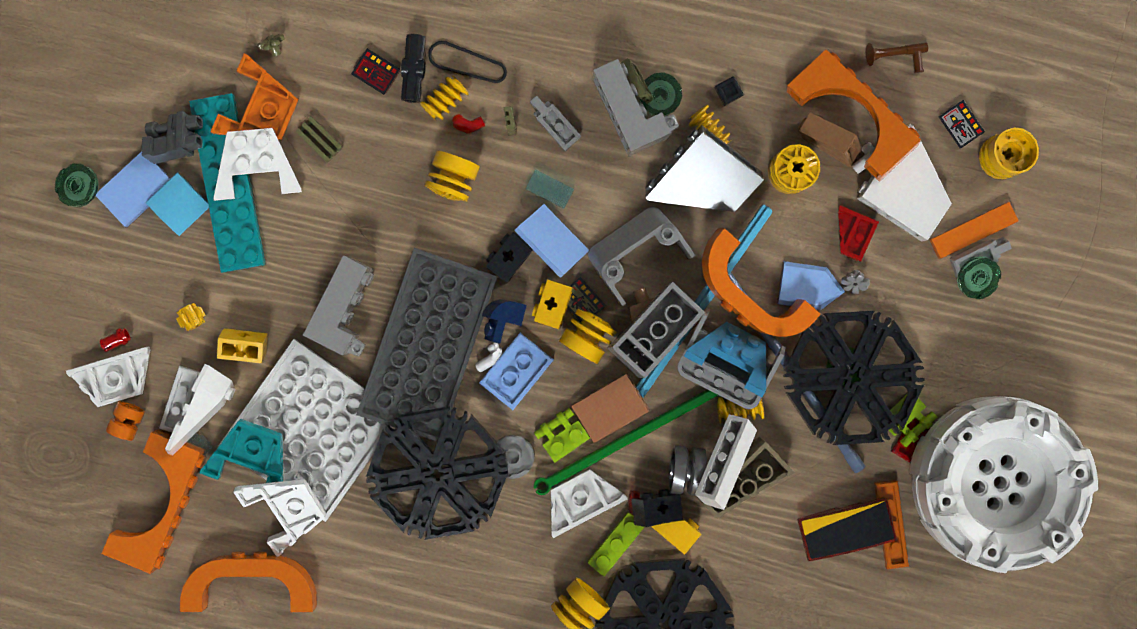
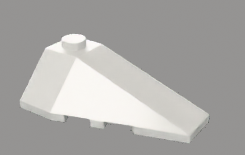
(209, 396)

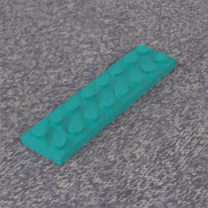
(235, 219)

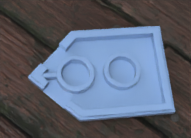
(808, 283)

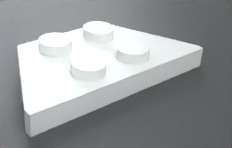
(113, 377)
(581, 500)

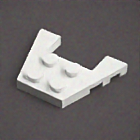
(253, 153)
(292, 505)

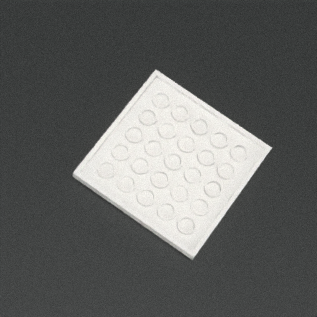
(318, 423)

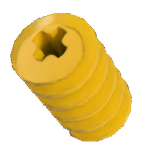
(444, 98)
(704, 119)
(728, 407)

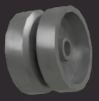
(686, 470)

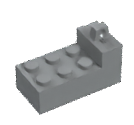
(626, 113)
(336, 308)
(656, 330)

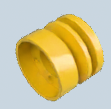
(1018, 148)
(781, 167)
(452, 176)
(587, 336)
(584, 602)

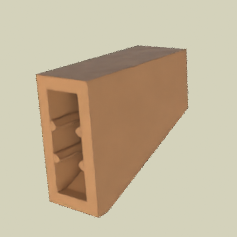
(831, 139)

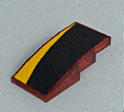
(847, 529)

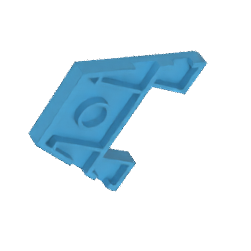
(737, 348)

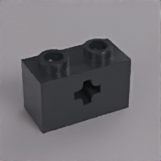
(507, 269)
(656, 508)

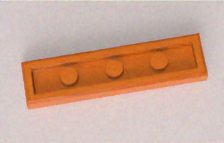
(974, 230)
(894, 552)

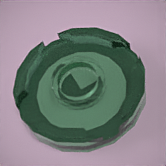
(665, 93)
(76, 185)
(979, 277)

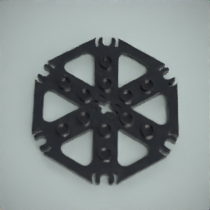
(869, 377)
(430, 487)
(674, 602)

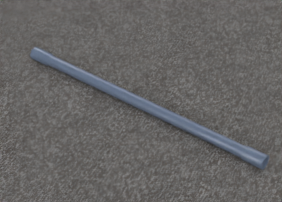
(849, 454)

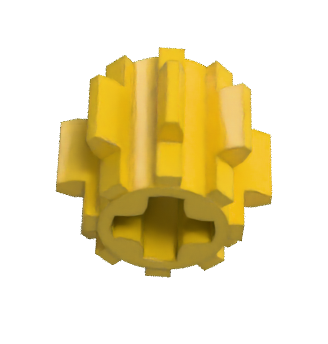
(190, 317)

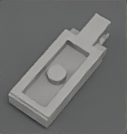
(555, 123)
(989, 249)

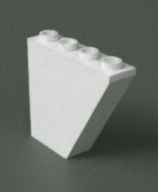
(909, 195)

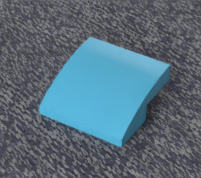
(178, 204)

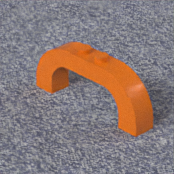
(714, 267)
(295, 577)

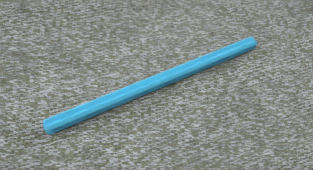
(706, 295)

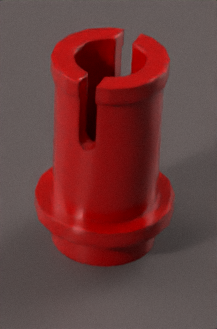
(120, 337)

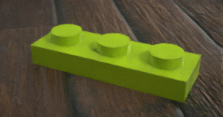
(615, 545)

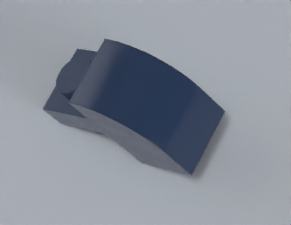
(499, 314)

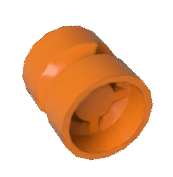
(124, 428)

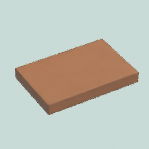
(610, 408)

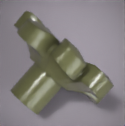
(272, 44)

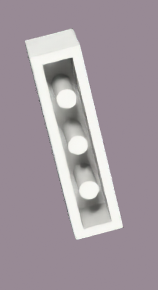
(726, 462)

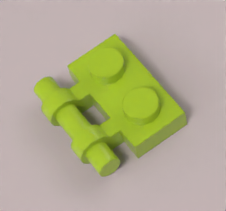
(924, 422)
(566, 440)

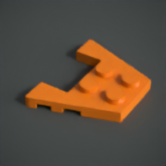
(268, 107)

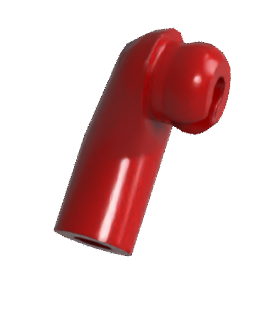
(467, 126)

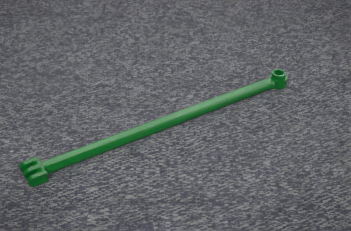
(623, 441)

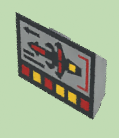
(961, 124)

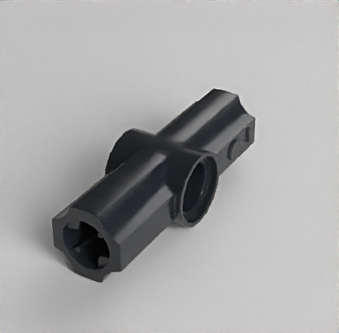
(413, 68)

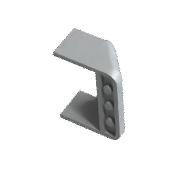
(607, 252)
(721, 375)

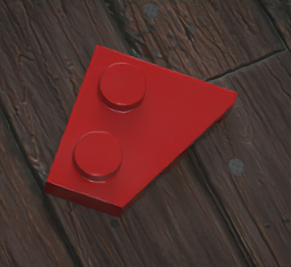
(854, 233)

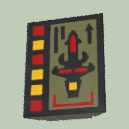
(584, 299)

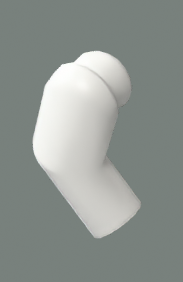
(868, 149)
(491, 359)

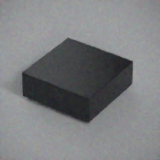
(729, 91)

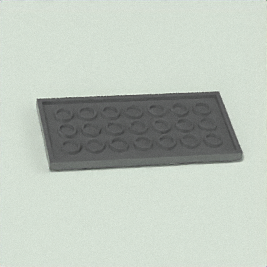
(427, 341)

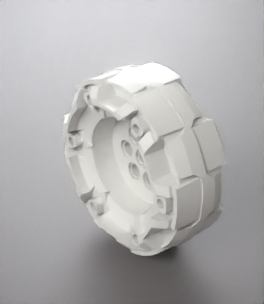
(1048, 500)

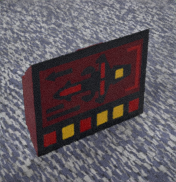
(375, 71)

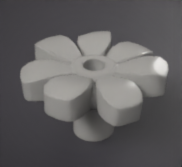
(855, 282)

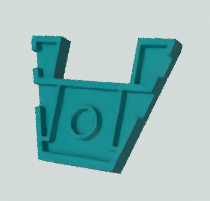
(249, 447)

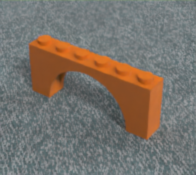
(830, 77)
(146, 548)

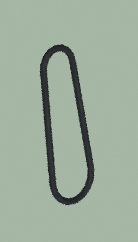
(469, 52)

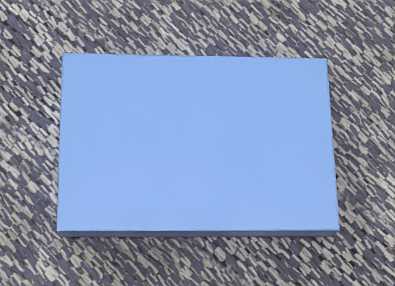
(131, 188)
(551, 240)
(516, 371)

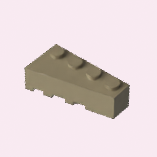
(760, 470)

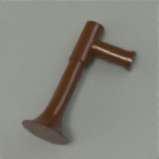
(915, 49)

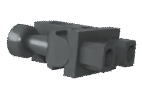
(179, 139)

